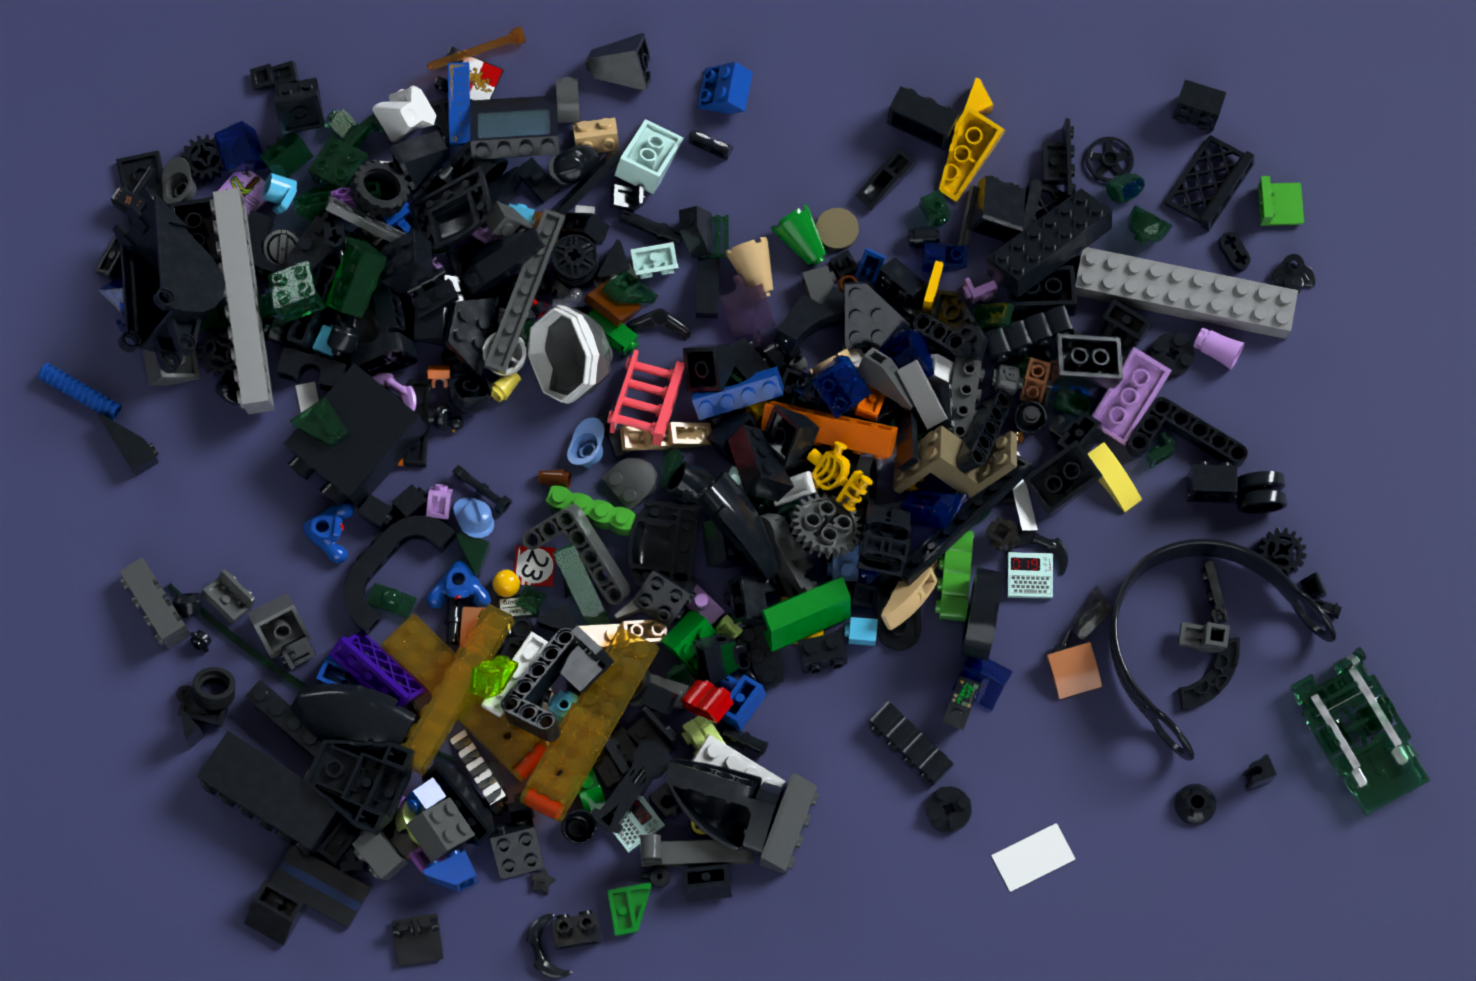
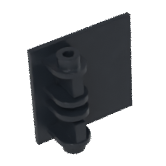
(417, 939)

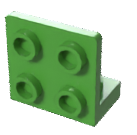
(1279, 203)

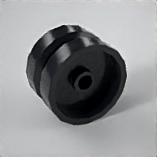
(1261, 492)

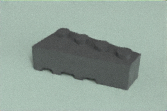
(155, 604)

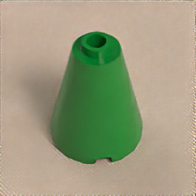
(801, 235)

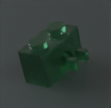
(286, 155)

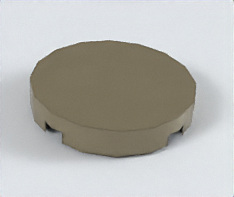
(837, 228)

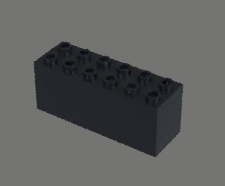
(268, 793)

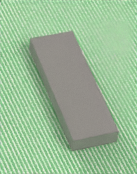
(922, 394)

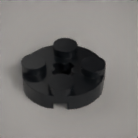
(1178, 344)
(953, 821)

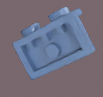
(844, 566)

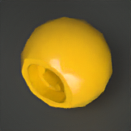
(506, 583)

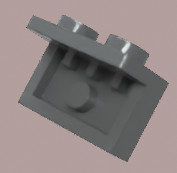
(229, 596)

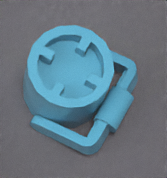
(279, 191)

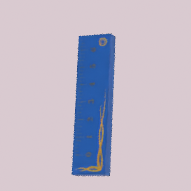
(459, 103)

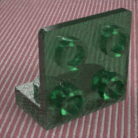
(337, 163)
(294, 292)

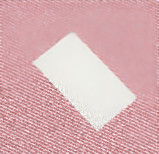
(1033, 857)

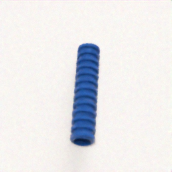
(79, 391)

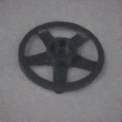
(1109, 158)

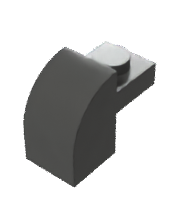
(567, 100)
(1206, 638)

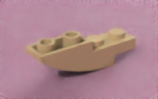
(908, 598)
(647, 629)

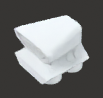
(404, 113)

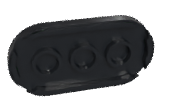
(906, 633)

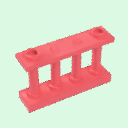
(662, 411)

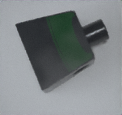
(717, 656)

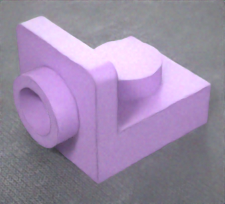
(439, 501)

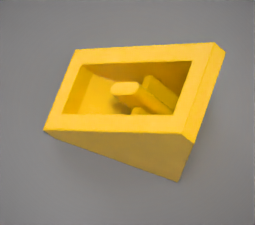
(979, 99)

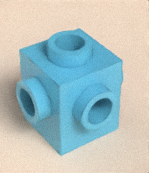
(556, 701)

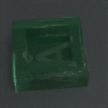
(530, 600)

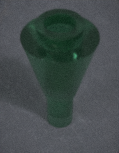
(670, 462)

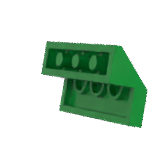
(806, 613)

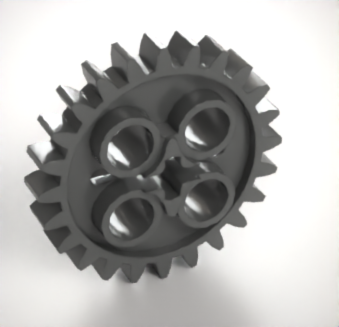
(834, 538)

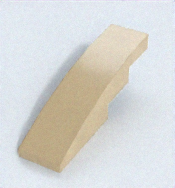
(676, 436)

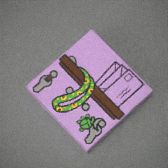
(250, 187)

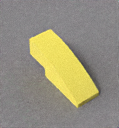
(1115, 478)

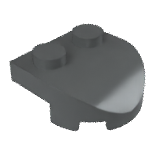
(632, 481)

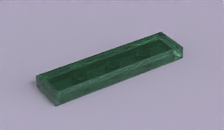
(580, 585)

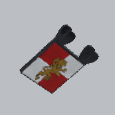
(483, 78)

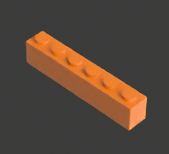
(856, 434)

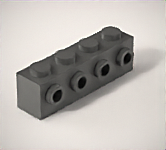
(965, 394)

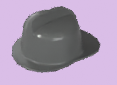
(177, 181)

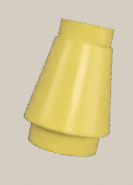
(504, 386)

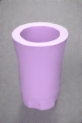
(1219, 347)

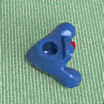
(326, 529)
(458, 583)

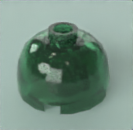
(1147, 226)

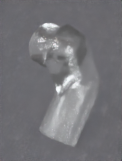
(571, 299)

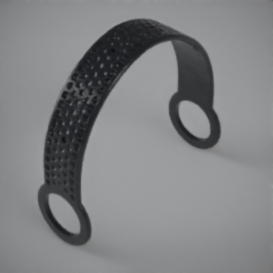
(1207, 548)

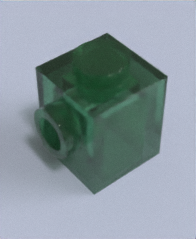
(935, 209)

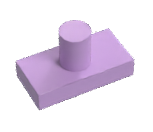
(705, 606)

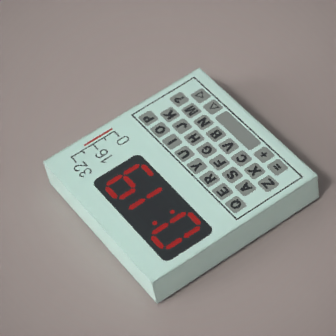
(1030, 575)
(640, 822)

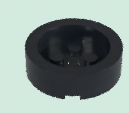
(982, 614)

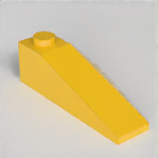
(970, 148)

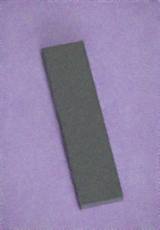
(362, 219)

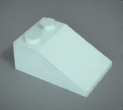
(648, 156)

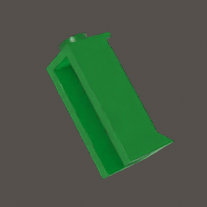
(620, 337)

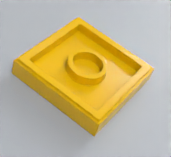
(932, 287)

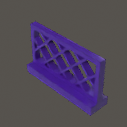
(366, 669)

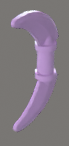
(407, 393)

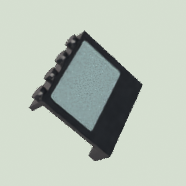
(514, 127)

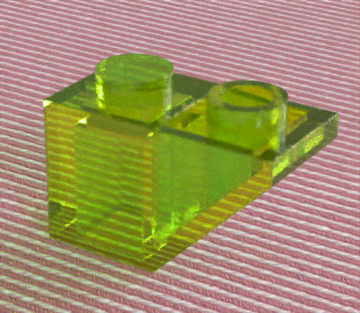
(492, 676)

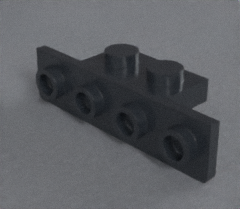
(1057, 161)

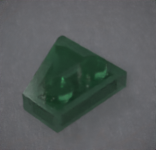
(628, 290)
(321, 423)

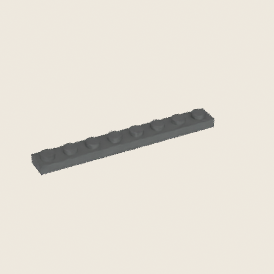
(524, 295)

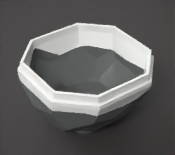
(569, 354)

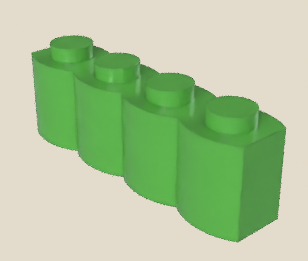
(598, 512)
(955, 580)

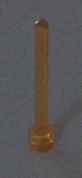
(516, 37)

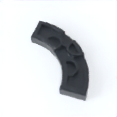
(1214, 681)

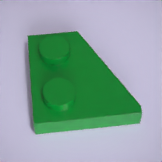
(628, 907)

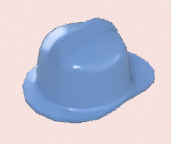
(587, 443)
(474, 517)

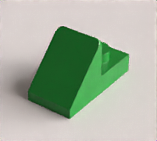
(591, 793)

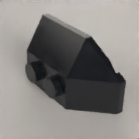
(466, 798)

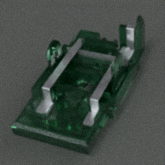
(1378, 770)

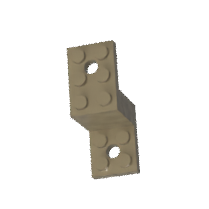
(939, 454)

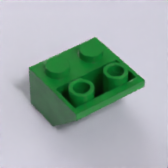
(681, 637)

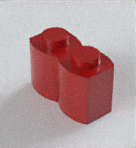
(707, 700)

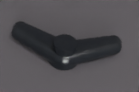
(662, 318)

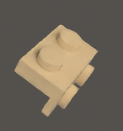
(598, 134)

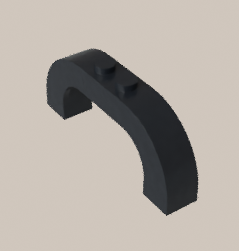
(382, 549)

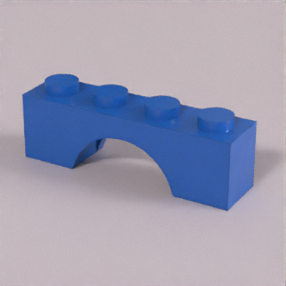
(758, 388)

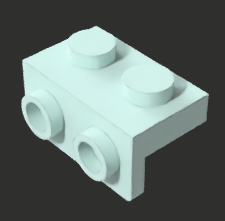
(654, 259)

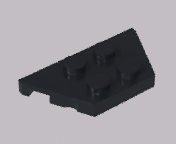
(468, 329)

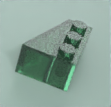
(358, 277)

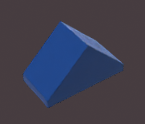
(869, 266)

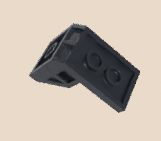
(299, 106)

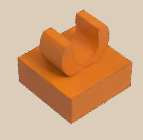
(439, 372)

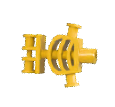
(838, 469)

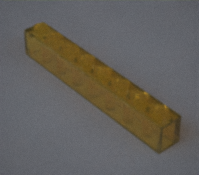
(454, 691)

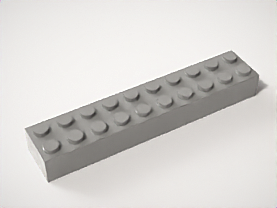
(1186, 292)
(242, 307)

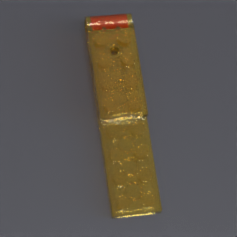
(427, 660)
(588, 727)

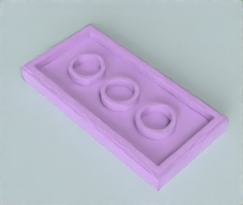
(1127, 404)

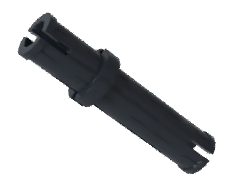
(650, 226)

